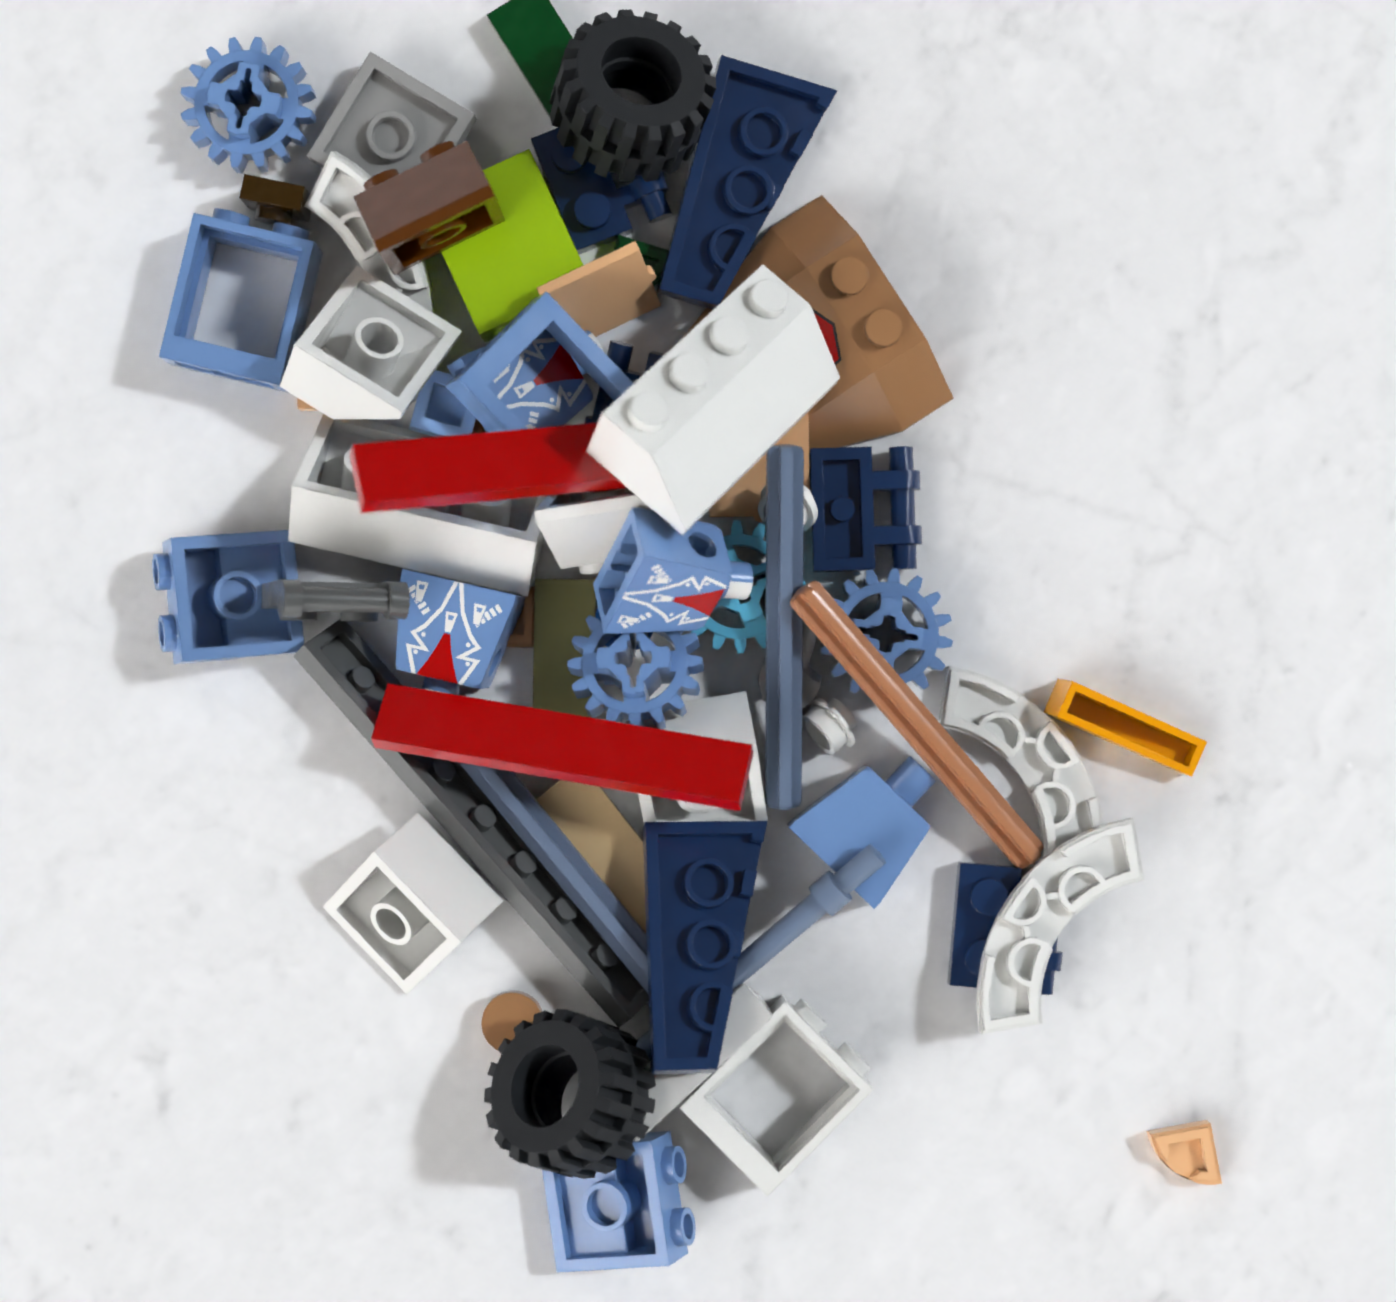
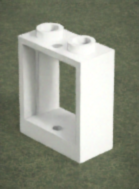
(737, 1143)

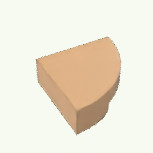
(1188, 1151)

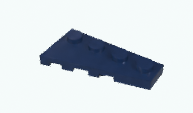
(737, 174)
(695, 924)

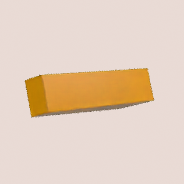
(1124, 726)

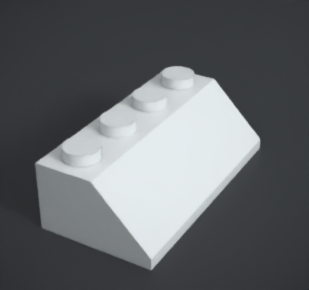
(717, 400)
(468, 542)

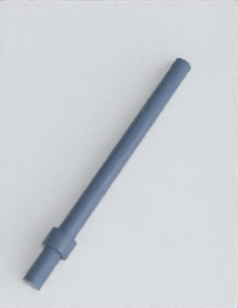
(827, 895)

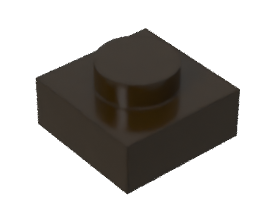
(274, 200)

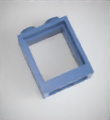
(234, 230)
(541, 313)

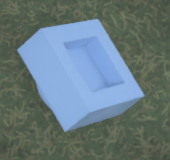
(439, 411)

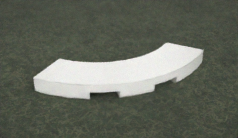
(335, 204)
(1031, 746)
(1038, 912)

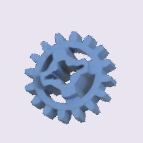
(224, 97)
(890, 606)
(660, 668)

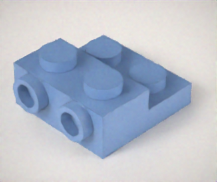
(218, 596)
(623, 1215)

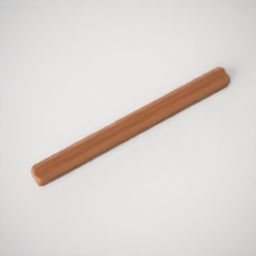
(916, 724)

